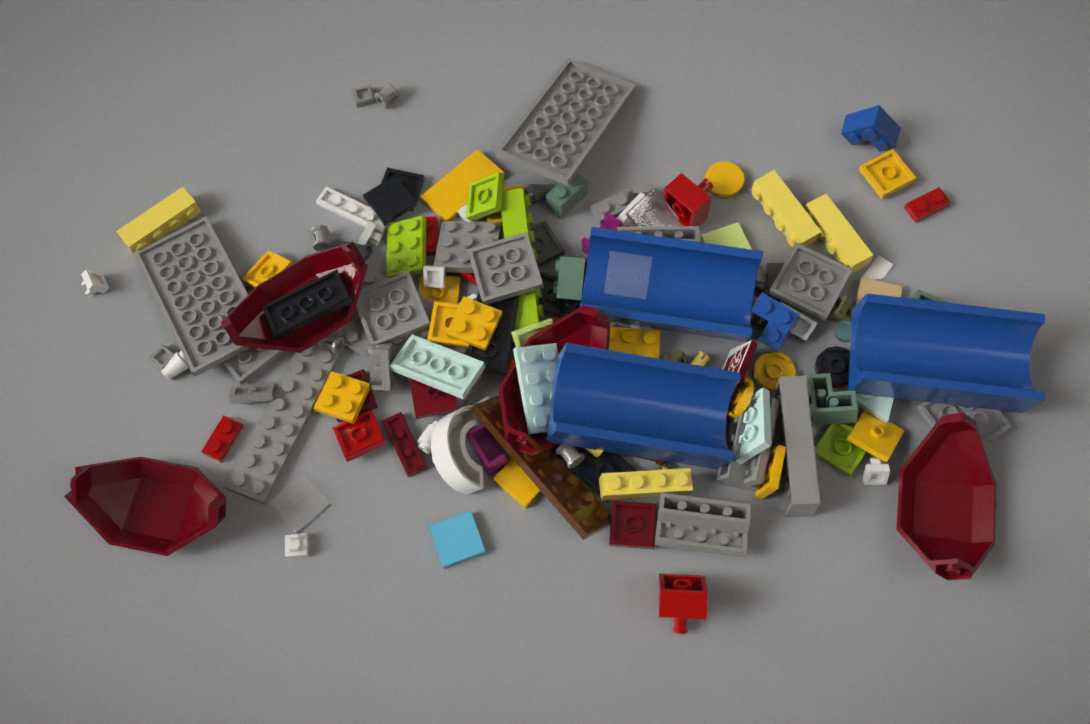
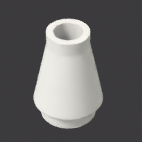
(175, 366)

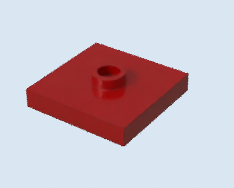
(359, 437)

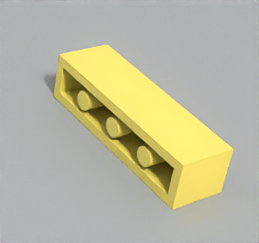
(785, 210)
(159, 220)
(838, 234)
(645, 484)

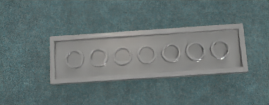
(282, 424)

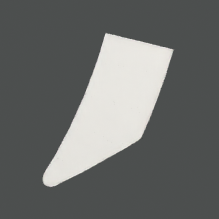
(878, 269)

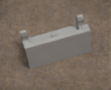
(380, 373)

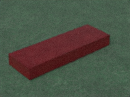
(404, 444)

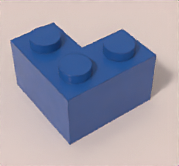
(871, 125)
(780, 321)

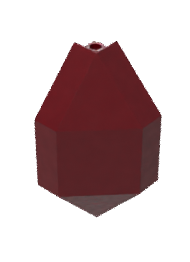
(248, 322)
(581, 327)
(949, 499)
(147, 503)

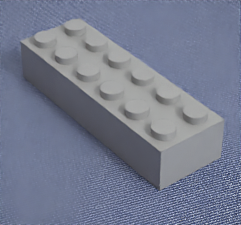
(796, 433)

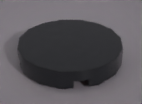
(836, 362)

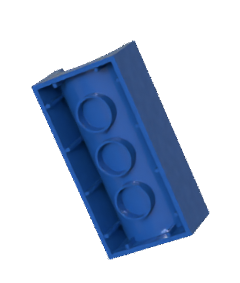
(689, 286)
(943, 353)
(641, 406)

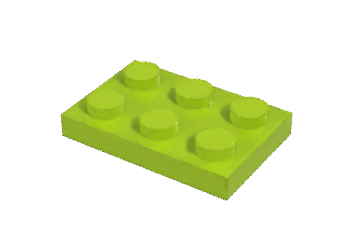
(406, 246)

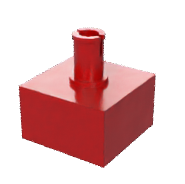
(689, 200)
(682, 599)

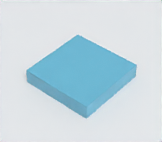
(457, 539)

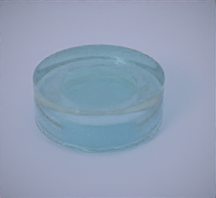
(843, 331)

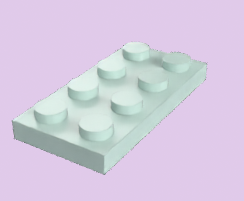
(437, 366)
(536, 379)

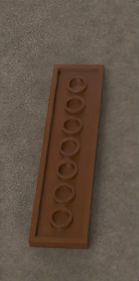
(550, 476)

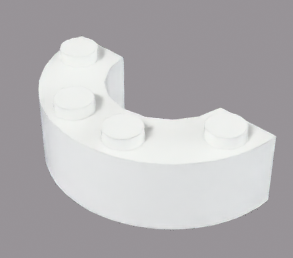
(450, 451)

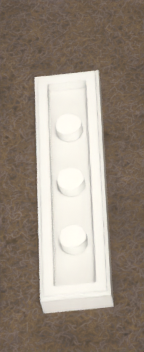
(350, 209)

